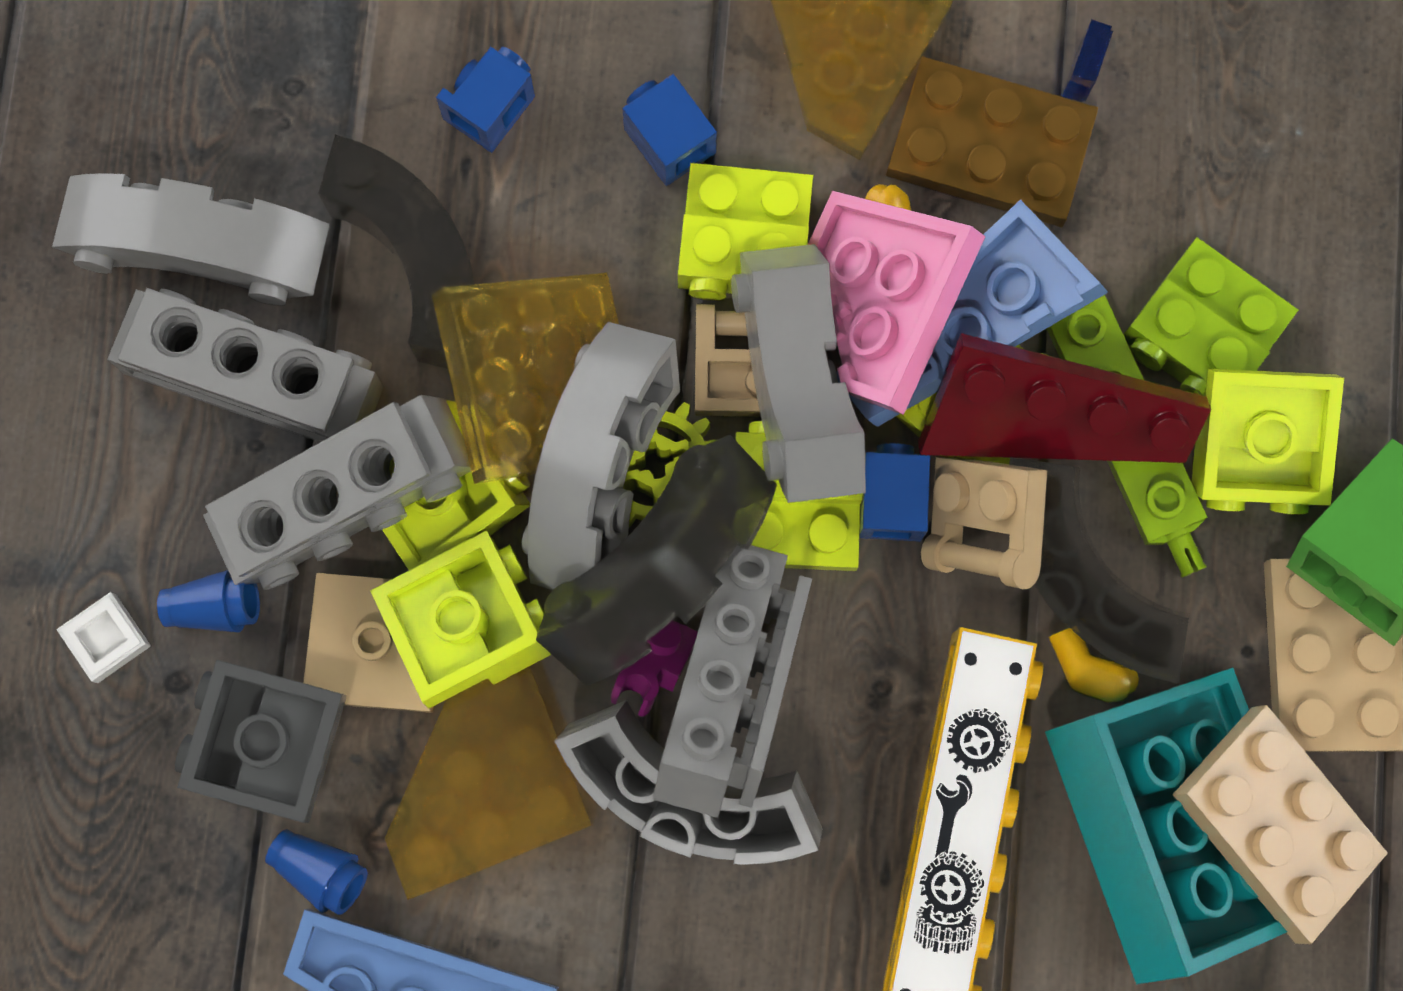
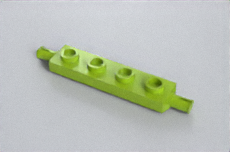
(1155, 492)

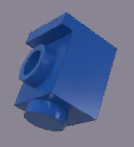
(488, 97)

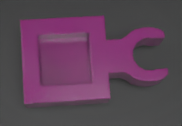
(660, 667)

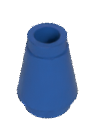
(210, 604)
(318, 871)

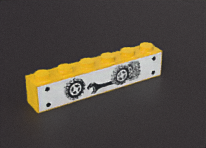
(962, 813)

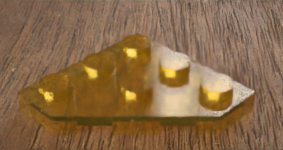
(854, 60)
(512, 358)
(484, 788)

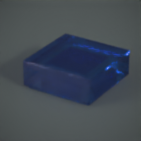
(1088, 61)

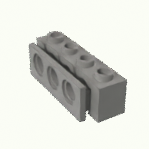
(208, 370)
(293, 507)
(714, 691)

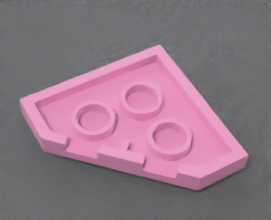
(890, 291)

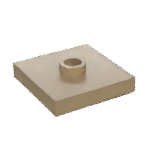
(353, 648)

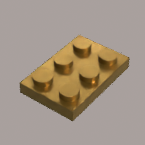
(992, 141)

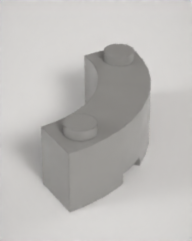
(187, 232)
(603, 415)
(806, 415)
(620, 769)

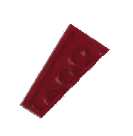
(1045, 407)

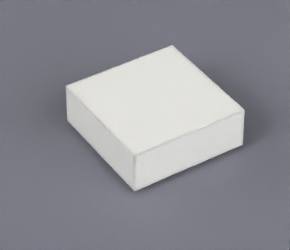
(103, 637)

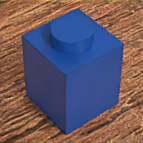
(668, 128)
(895, 494)

